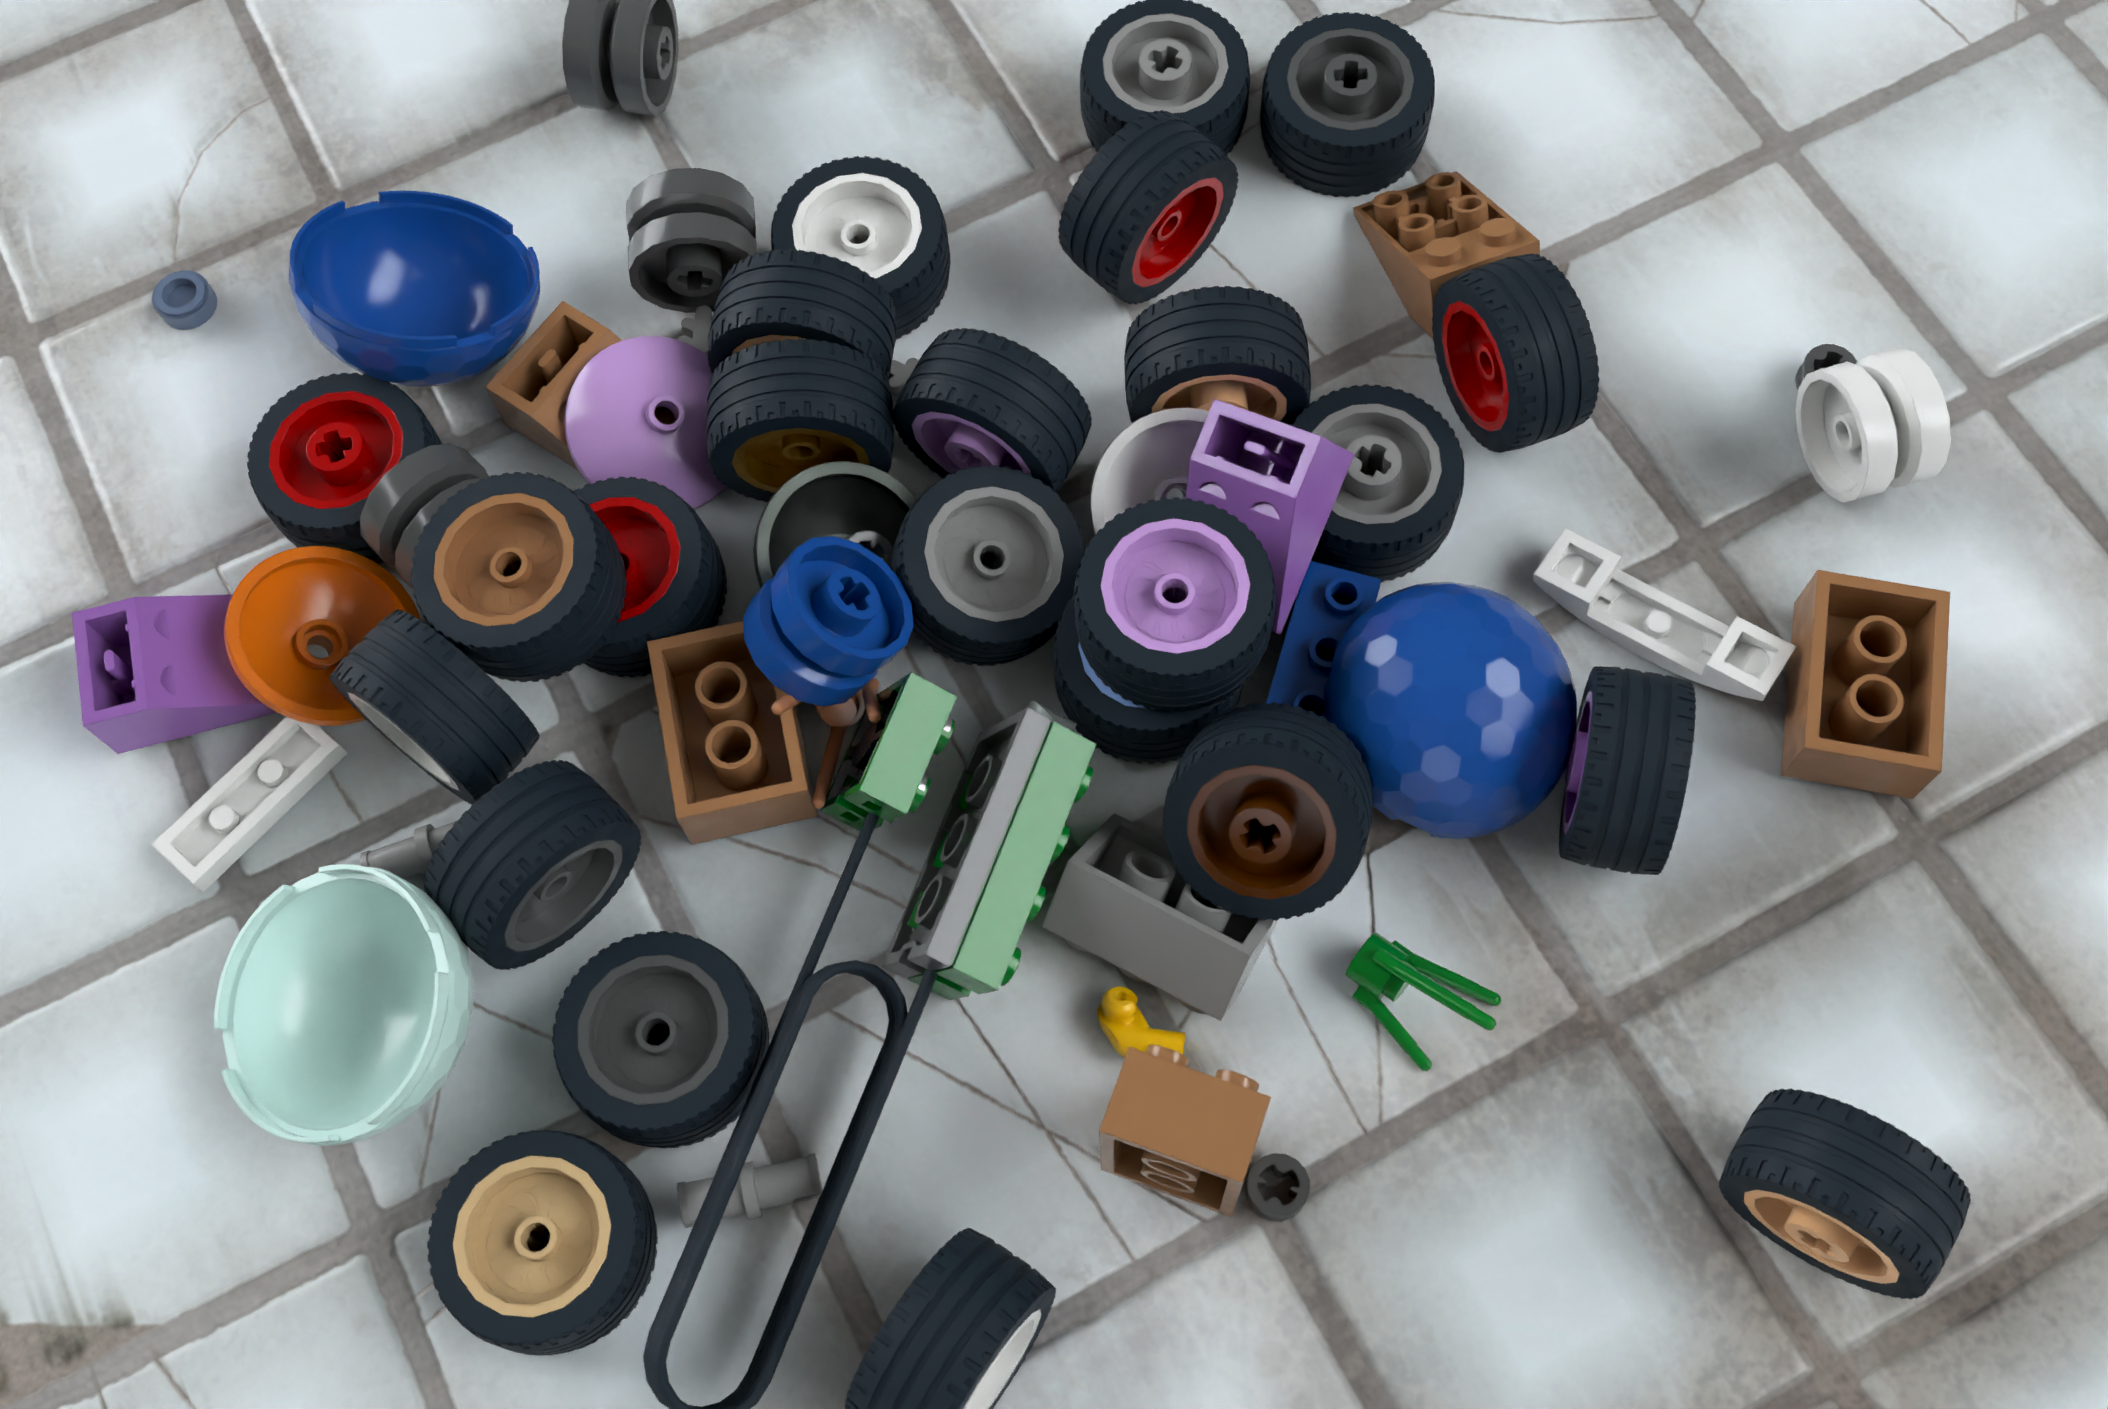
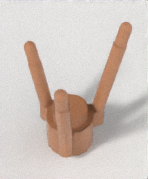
(839, 717)

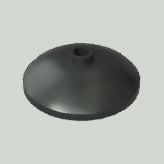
(827, 502)

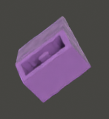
(1272, 481)
(158, 670)

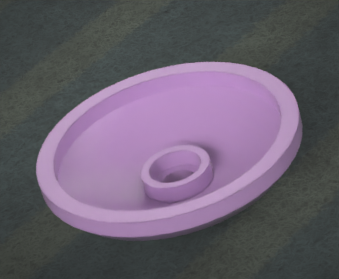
(614, 422)

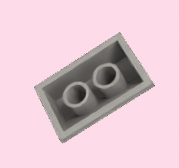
(1141, 915)

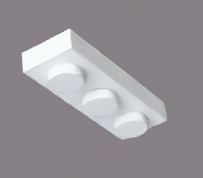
(248, 800)

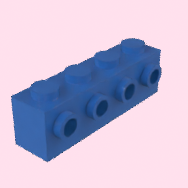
(1322, 613)

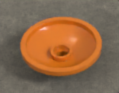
(302, 601)

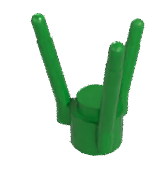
(1389, 968)

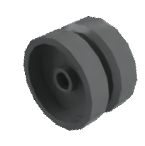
(621, 54)
(687, 235)
(410, 496)

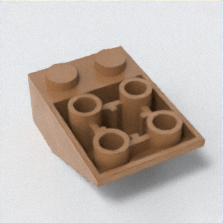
(1437, 234)
(538, 378)

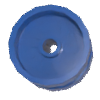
(827, 621)

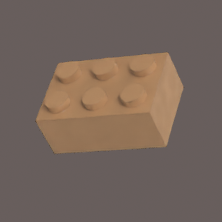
(1867, 685)
(724, 748)
(1182, 1128)

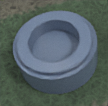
(184, 300)

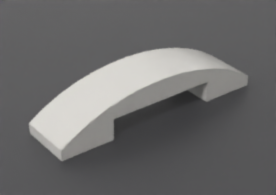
(1657, 626)

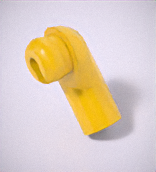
(1127, 1026)

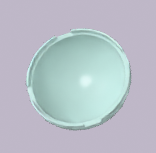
(342, 1006)

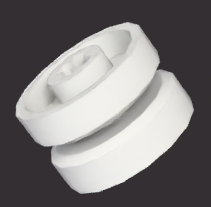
(1873, 424)

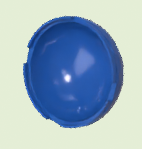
(414, 286)
(1454, 707)

